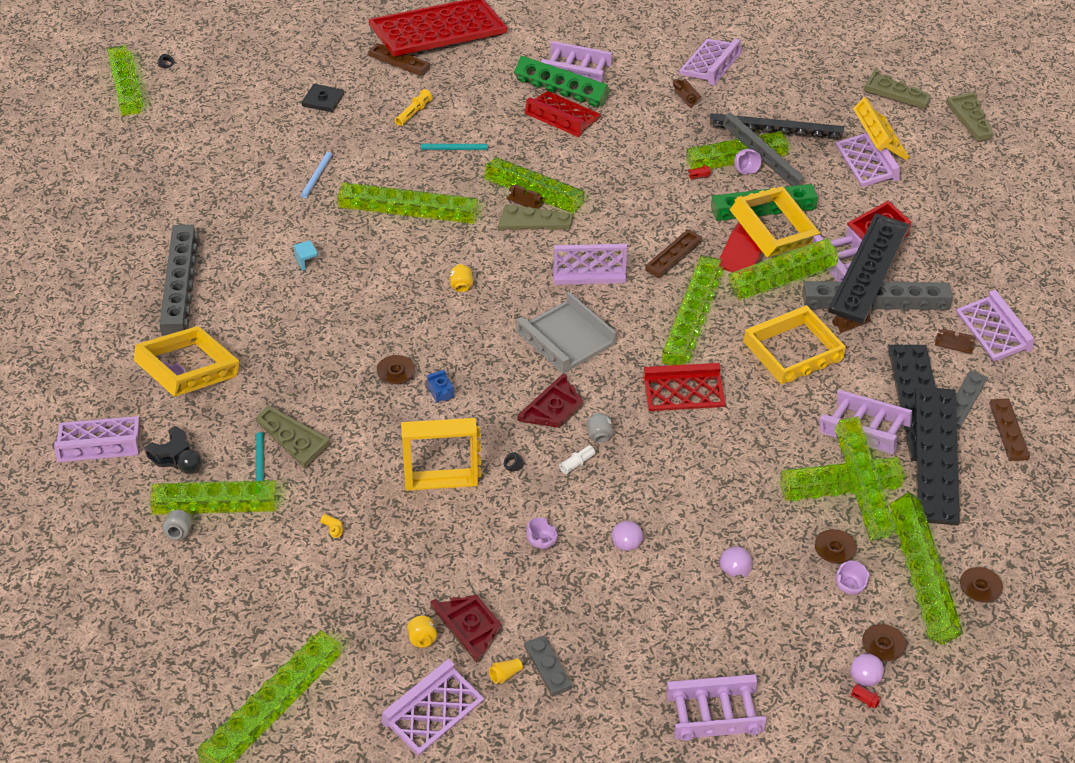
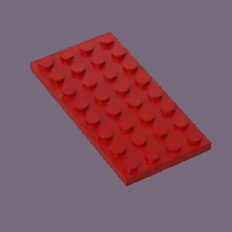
(437, 26)

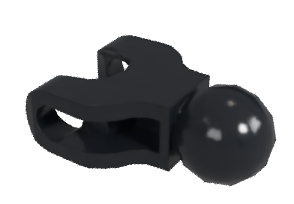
(175, 453)

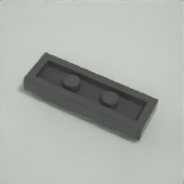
(548, 666)

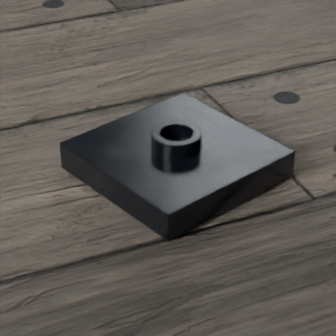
(322, 98)

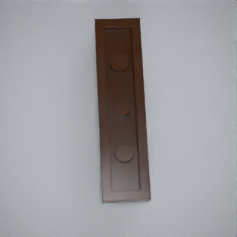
(404, 61)
(673, 253)
(1009, 429)

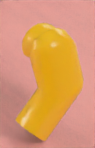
(334, 525)

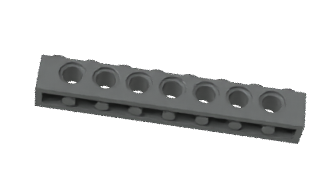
(178, 279)
(890, 296)

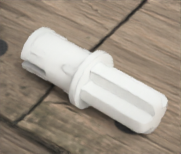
(576, 459)

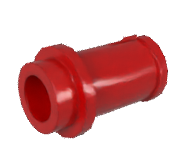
(703, 171)
(866, 696)

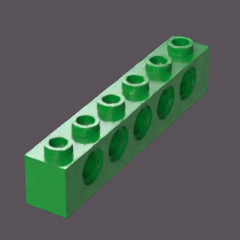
(527, 65)
(803, 195)

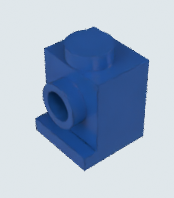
(440, 386)

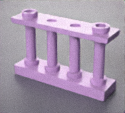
(579, 53)
(838, 271)
(862, 405)
(715, 687)

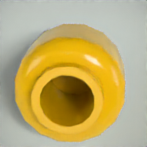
(461, 278)
(422, 630)

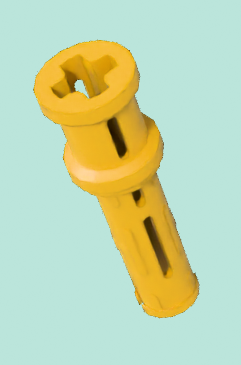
(417, 103)

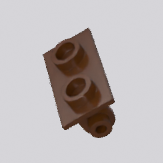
(686, 92)
(530, 199)
(846, 324)
(947, 339)

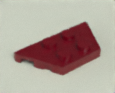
(553, 405)
(469, 622)

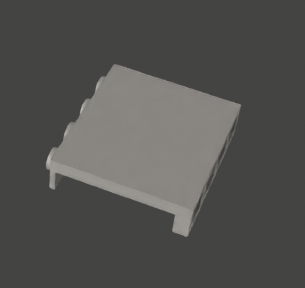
(567, 334)

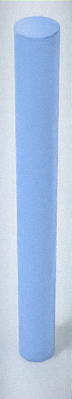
(316, 175)

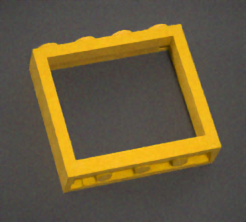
(758, 231)
(784, 323)
(224, 369)
(441, 429)

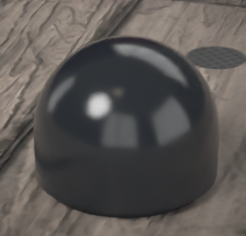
(165, 57)
(517, 465)

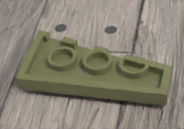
(889, 88)
(969, 112)
(522, 217)
(293, 436)

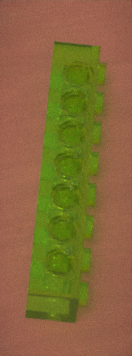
(408, 202)
(691, 311)
(925, 569)
(312, 659)

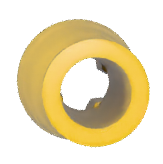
(502, 671)

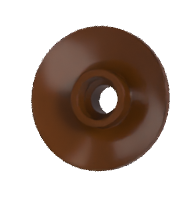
(395, 369)
(838, 540)
(983, 578)
(884, 635)

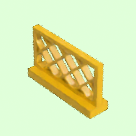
(879, 129)

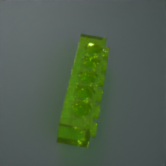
(125, 80)
(723, 153)
(553, 191)
(783, 269)
(834, 479)
(864, 479)
(214, 497)

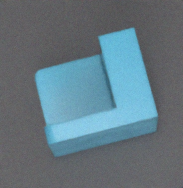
(304, 251)

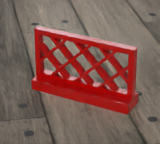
(561, 116)
(682, 375)

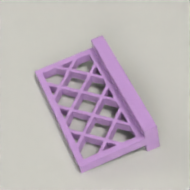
(720, 65)
(887, 162)
(589, 274)
(1007, 321)
(97, 447)
(416, 697)

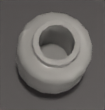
(599, 427)
(177, 525)

